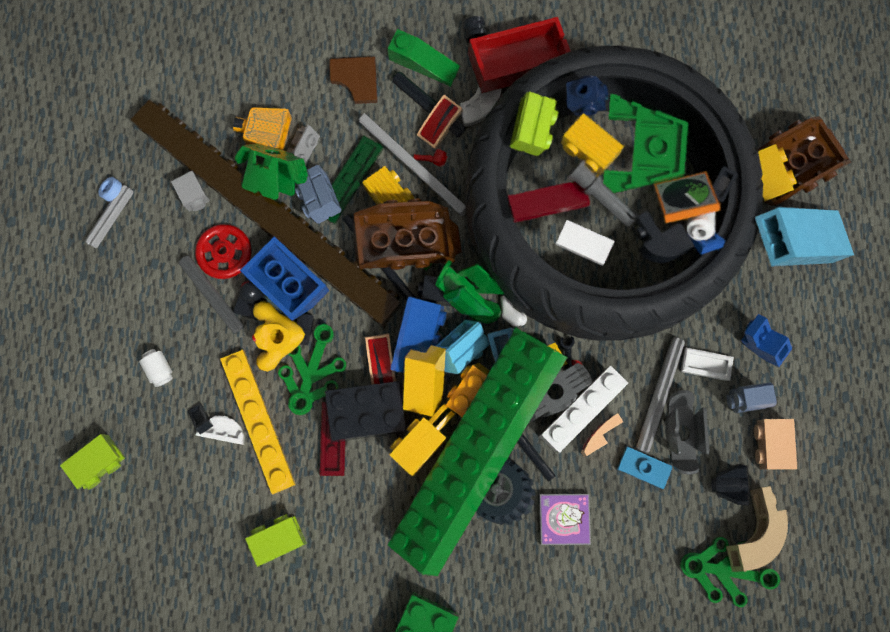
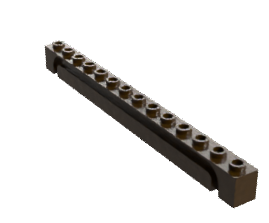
(267, 214)

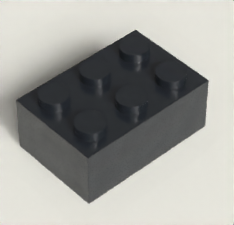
(365, 412)

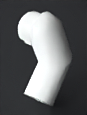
(510, 314)

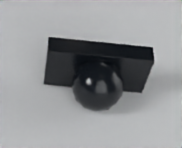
(248, 297)

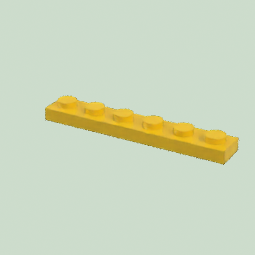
(258, 422)

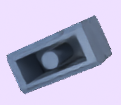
(318, 196)

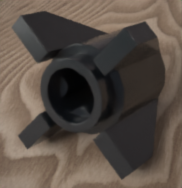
(732, 485)

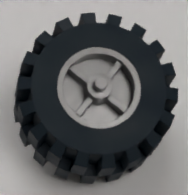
(508, 496)

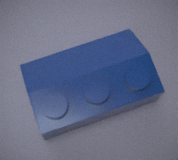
(284, 279)
(418, 330)

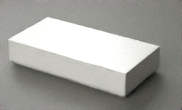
(584, 242)
(707, 364)

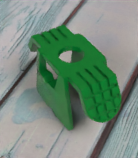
(277, 174)
(467, 297)

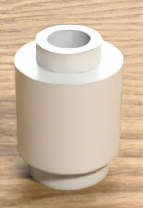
(701, 226)
(156, 367)

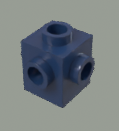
(586, 95)

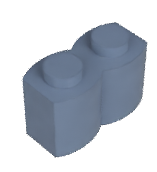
(751, 397)

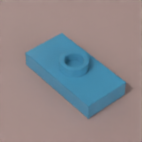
(644, 467)

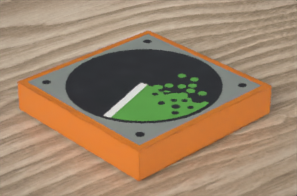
(686, 197)

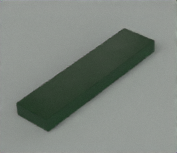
(354, 173)

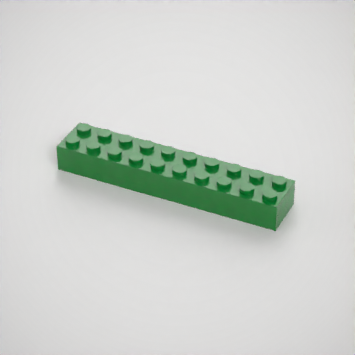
(476, 452)

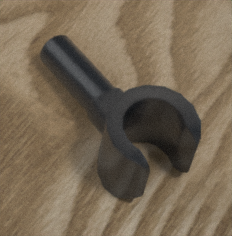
(567, 350)

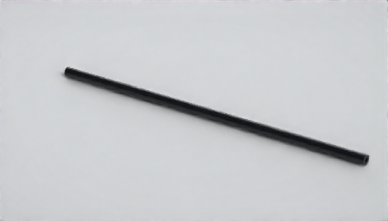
(405, 292)

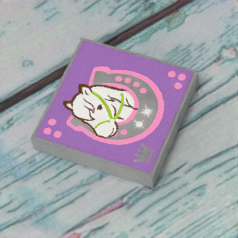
(564, 519)

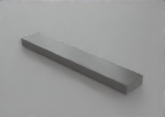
(412, 164)

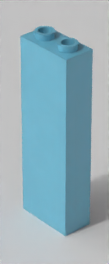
(803, 236)

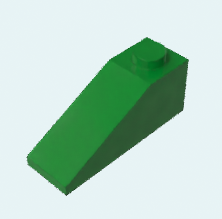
(421, 58)

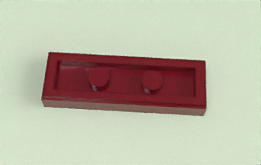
(547, 201)
(331, 454)

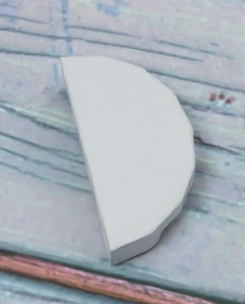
(224, 430)

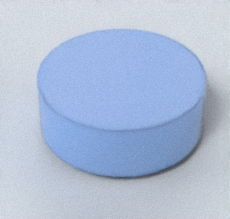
(110, 189)

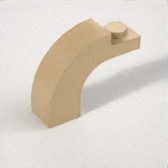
(767, 538)

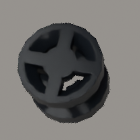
(474, 27)

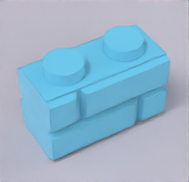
(463, 346)

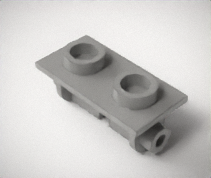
(305, 142)

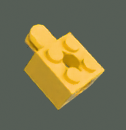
(420, 442)

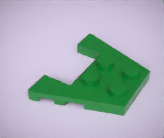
(657, 148)

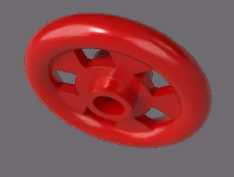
(234, 266)

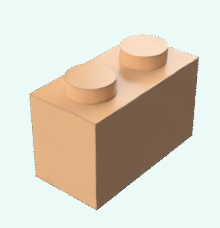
(775, 444)

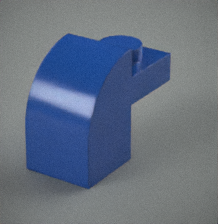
(766, 342)

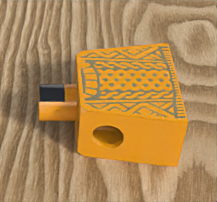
(265, 127)

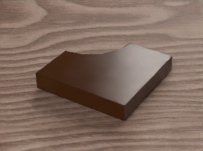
(357, 76)

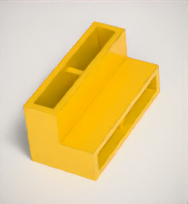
(424, 380)

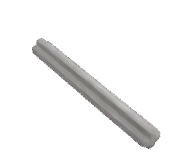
(660, 395)

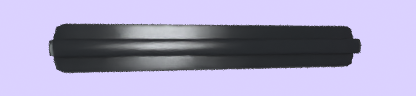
(423, 99)

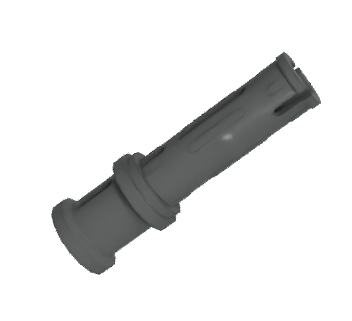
(593, 185)

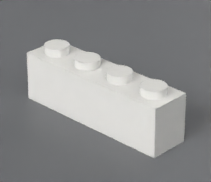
(583, 410)

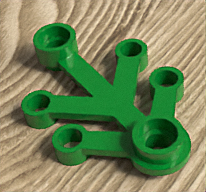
(311, 373)
(723, 573)

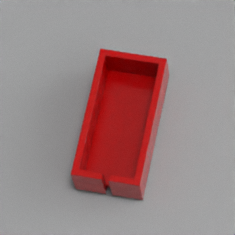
(509, 54)

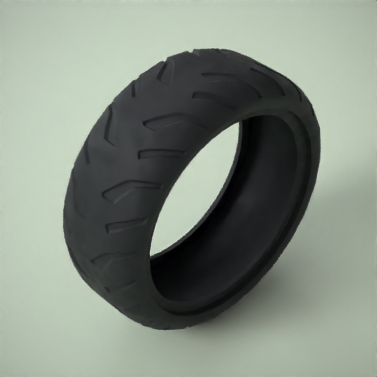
(714, 140)

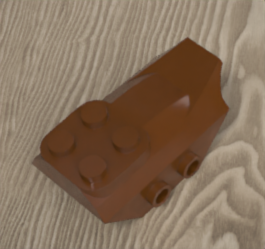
(811, 155)
(405, 235)

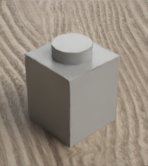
(190, 191)

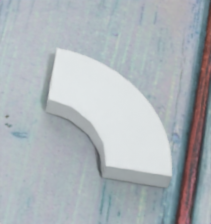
(478, 106)

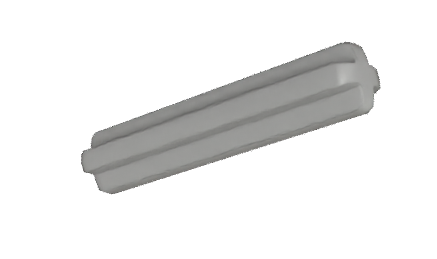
(108, 217)

